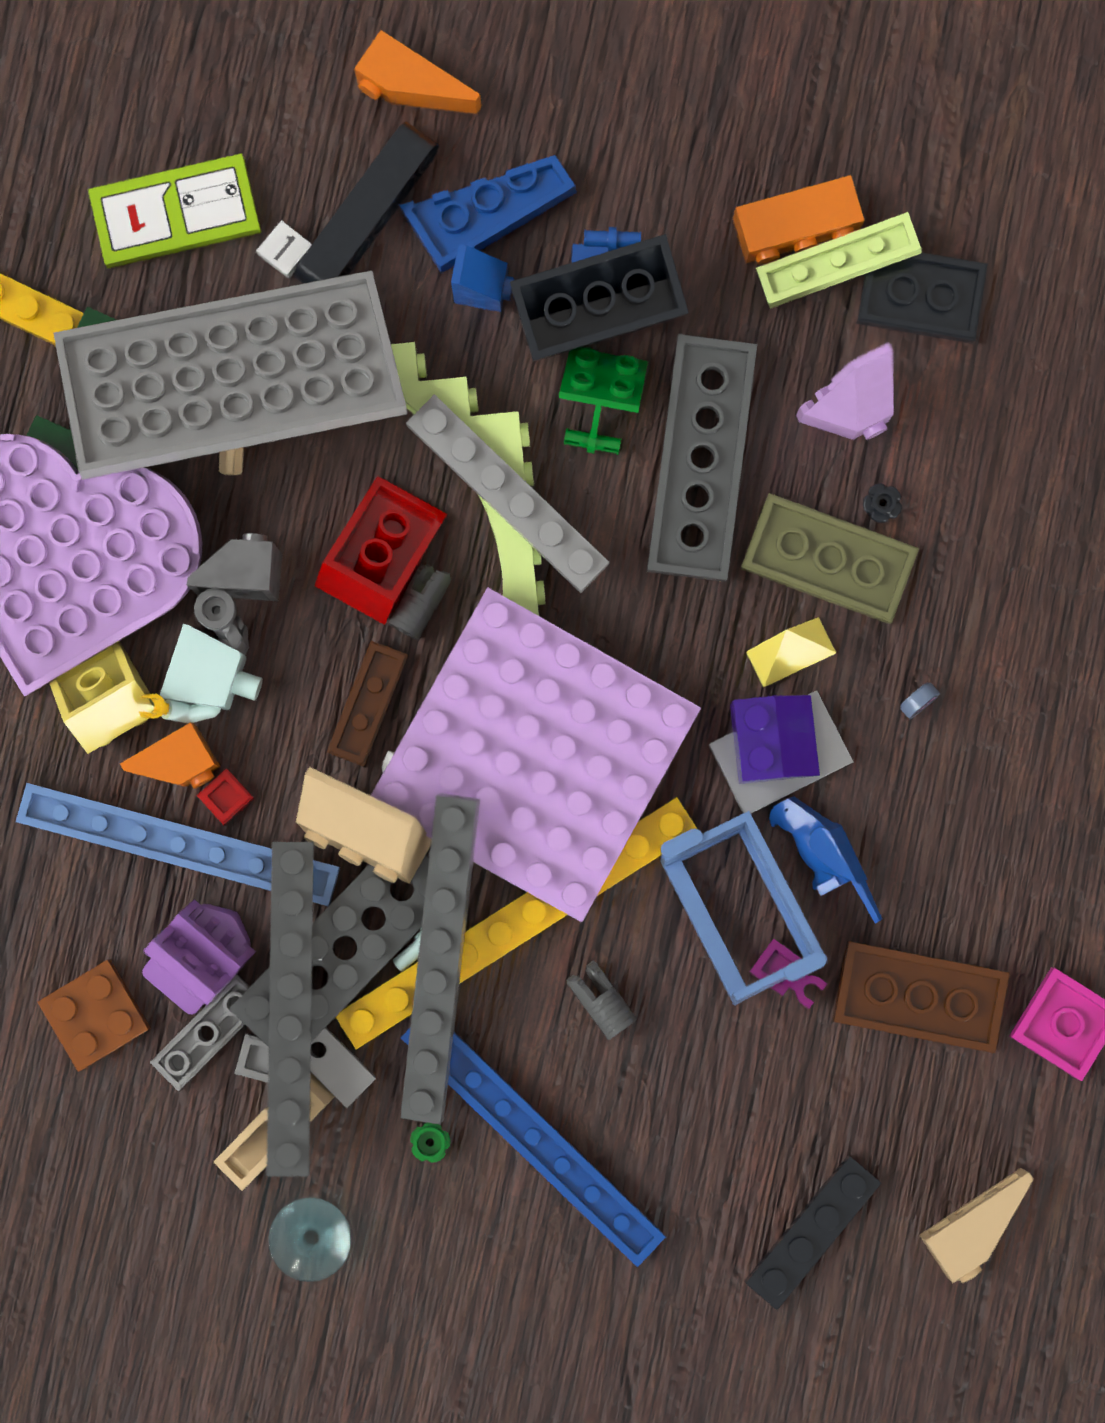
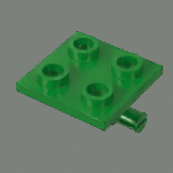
(604, 382)

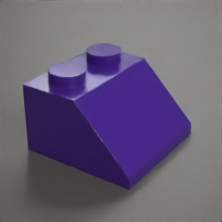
(774, 738)

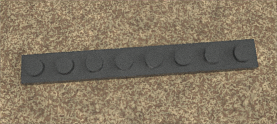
(440, 958)
(290, 1009)

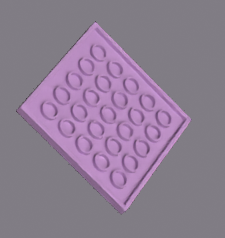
(549, 743)

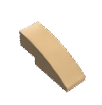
(248, 1152)

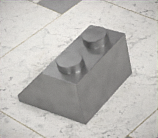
(242, 569)

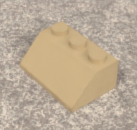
(361, 827)

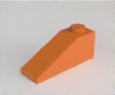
(408, 79)

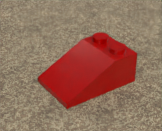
(379, 550)

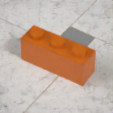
(797, 220)

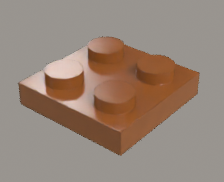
(94, 1015)

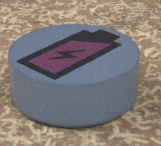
(919, 700)

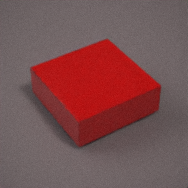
(225, 797)

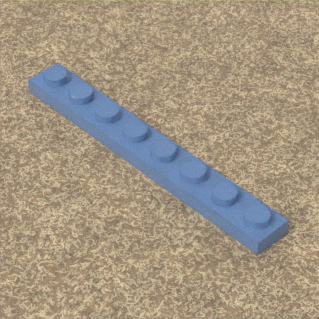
(160, 839)

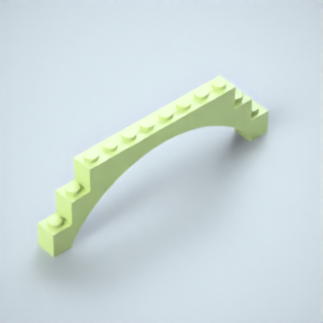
(506, 438)

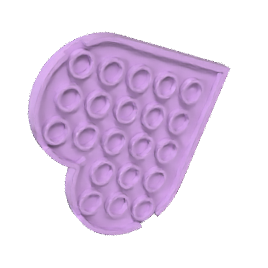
(84, 558)

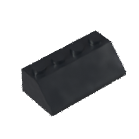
(599, 298)

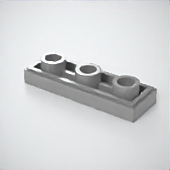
(189, 1050)
(340, 1069)

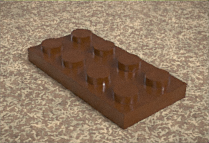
(921, 997)

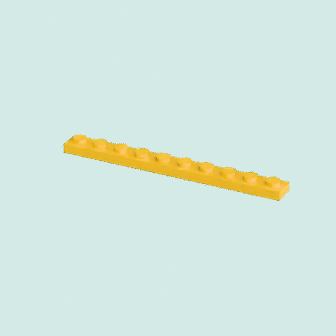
(507, 929)

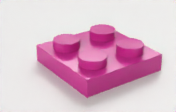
(1063, 1024)

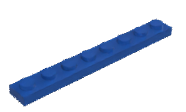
(550, 1153)

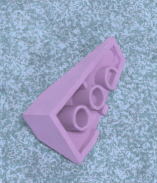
(857, 399)

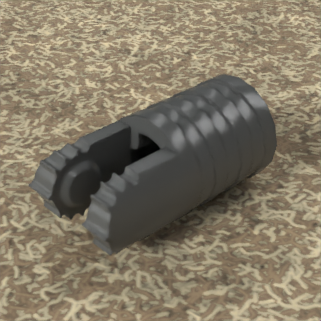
(420, 601)
(608, 1009)

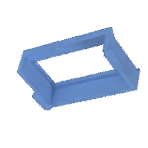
(694, 842)

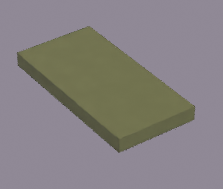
(829, 558)

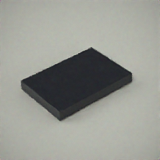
(925, 297)

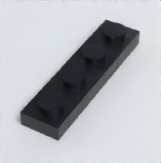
(812, 1232)

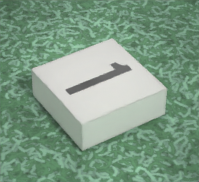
(284, 249)

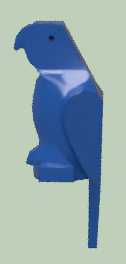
(824, 850)

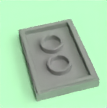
(754, 796)

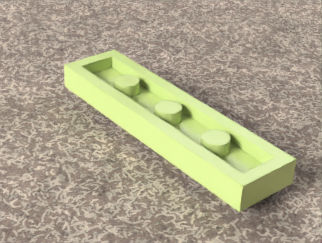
(839, 260)

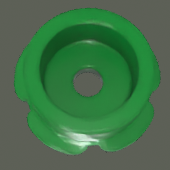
(422, 1150)

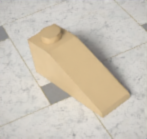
(972, 1232)

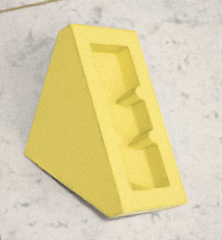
(790, 651)

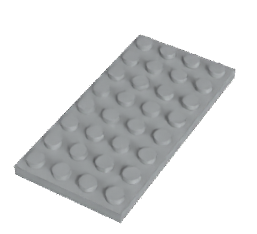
(228, 374)

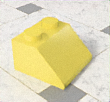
(101, 698)

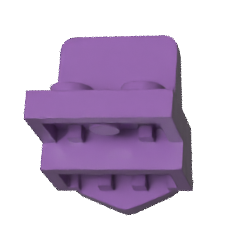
(197, 955)

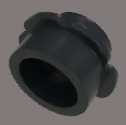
(875, 510)

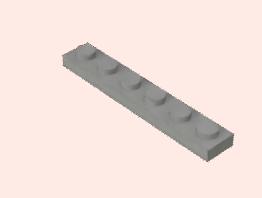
(507, 493)

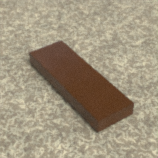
(367, 704)

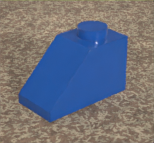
(480, 279)

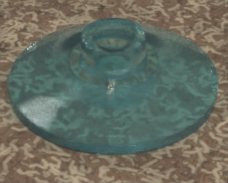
(298, 1257)

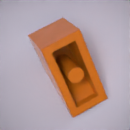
(176, 759)

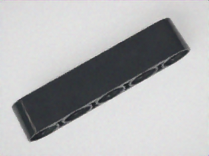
(368, 206)

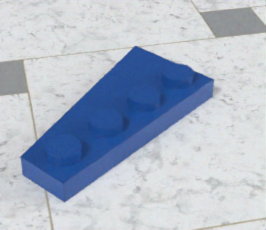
(487, 209)

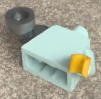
(206, 670)

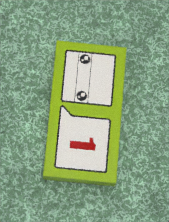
(174, 211)

